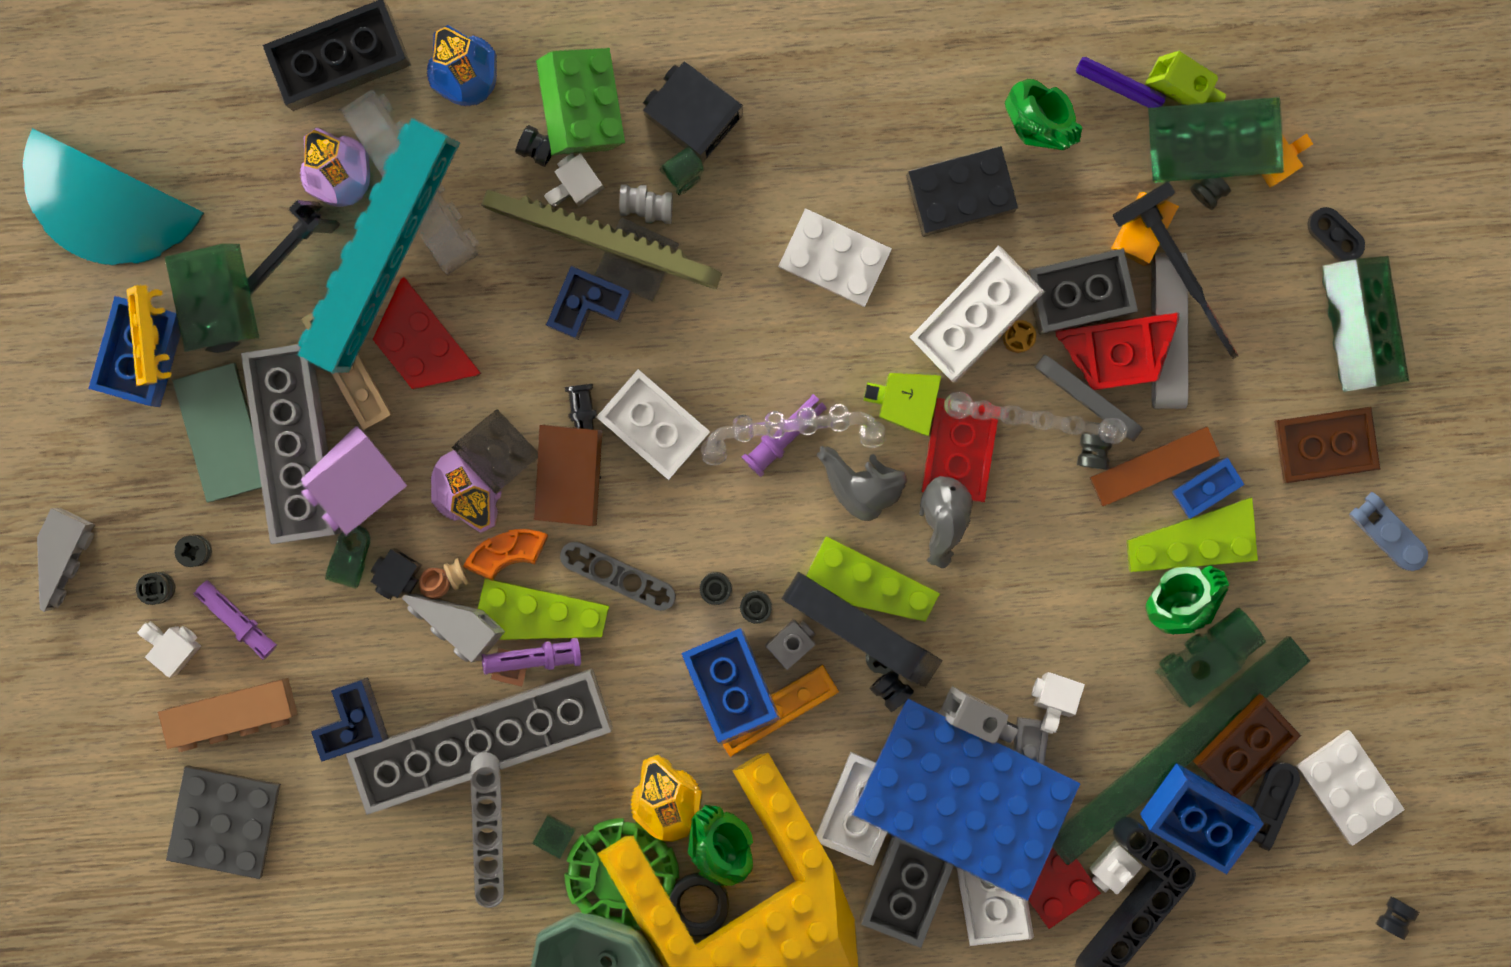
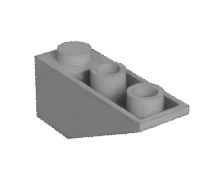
(59, 548)
(464, 627)

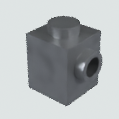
(791, 643)

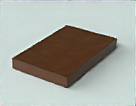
(1327, 445)
(568, 475)
(1247, 747)

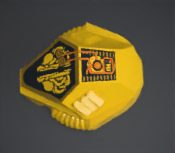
(665, 800)

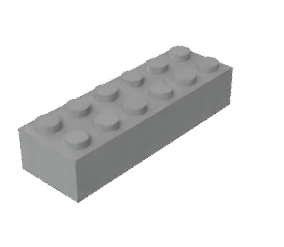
(287, 439)

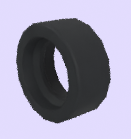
(720, 916)

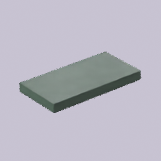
(219, 431)

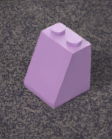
(351, 482)

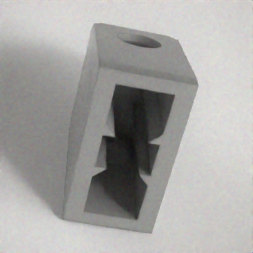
(977, 717)

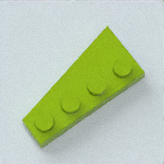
(1207, 539)
(869, 583)
(539, 613)

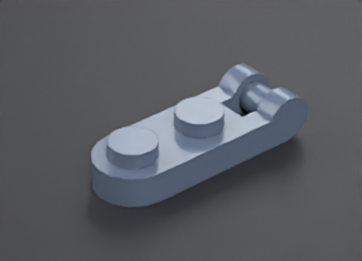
(1390, 534)

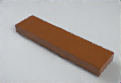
(1154, 466)

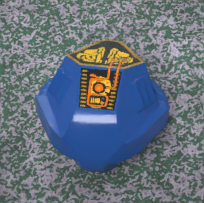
(462, 67)

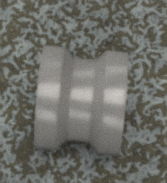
(633, 200)
(658, 207)

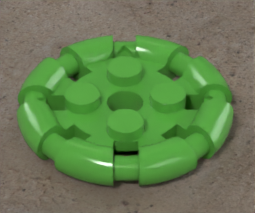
(599, 879)

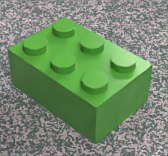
(580, 101)

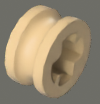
(456, 574)

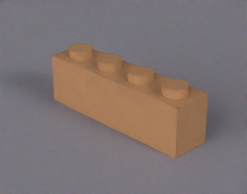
(228, 713)

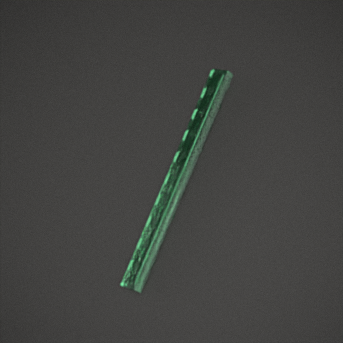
(1179, 747)

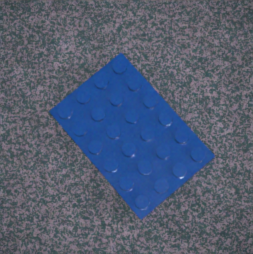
(966, 800)

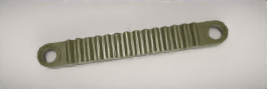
(602, 237)

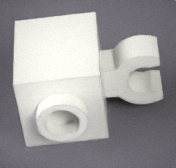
(576, 181)
(170, 649)
(1058, 697)
(1114, 868)

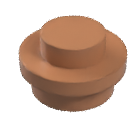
(434, 583)

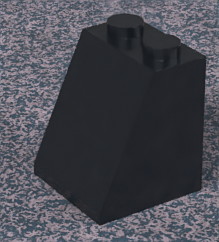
(693, 110)

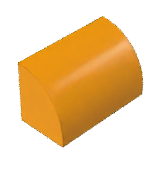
(1140, 241)

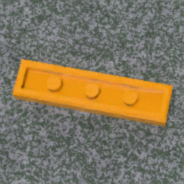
(790, 703)

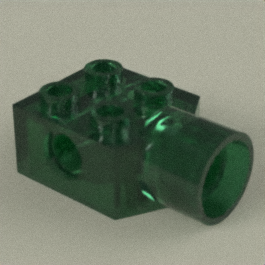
(1219, 653)

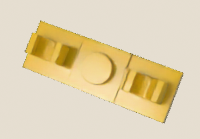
(145, 335)

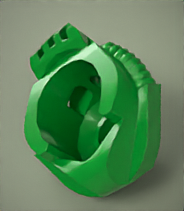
(1042, 115)
(1187, 599)
(720, 846)

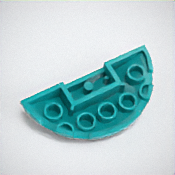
(98, 208)

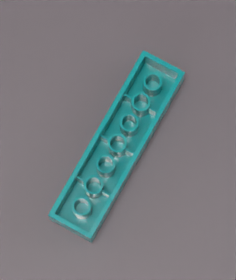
(378, 247)

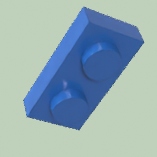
(1208, 488)

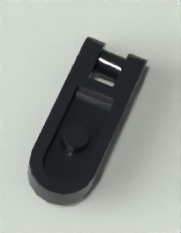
(1274, 800)

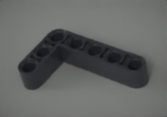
(862, 630)
(1140, 901)

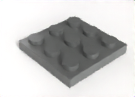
(223, 822)

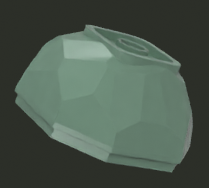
(587, 939)

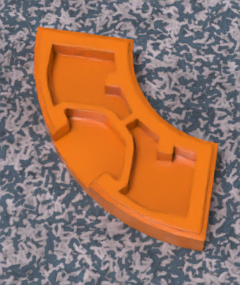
(504, 550)

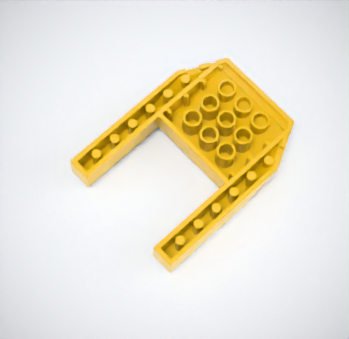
(793, 928)

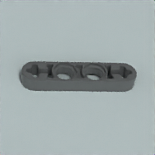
(1085, 395)
(617, 577)

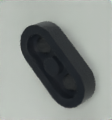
(1337, 232)

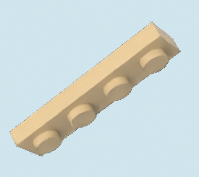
(359, 391)

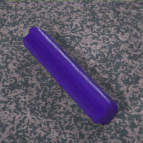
(1119, 83)

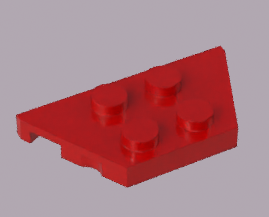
(419, 342)
(1122, 350)

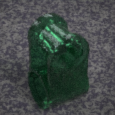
(683, 170)
(348, 562)

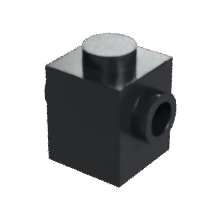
(395, 574)

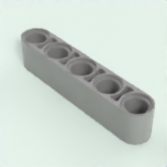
(1168, 297)
(485, 817)

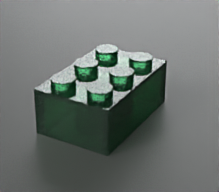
(211, 297)

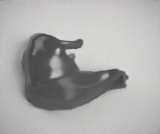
(862, 492)
(948, 513)

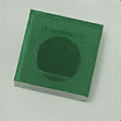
(554, 836)

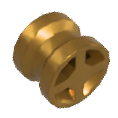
(1024, 333)

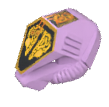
(334, 168)
(462, 493)

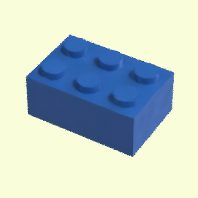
(115, 360)
(730, 686)
(1201, 818)

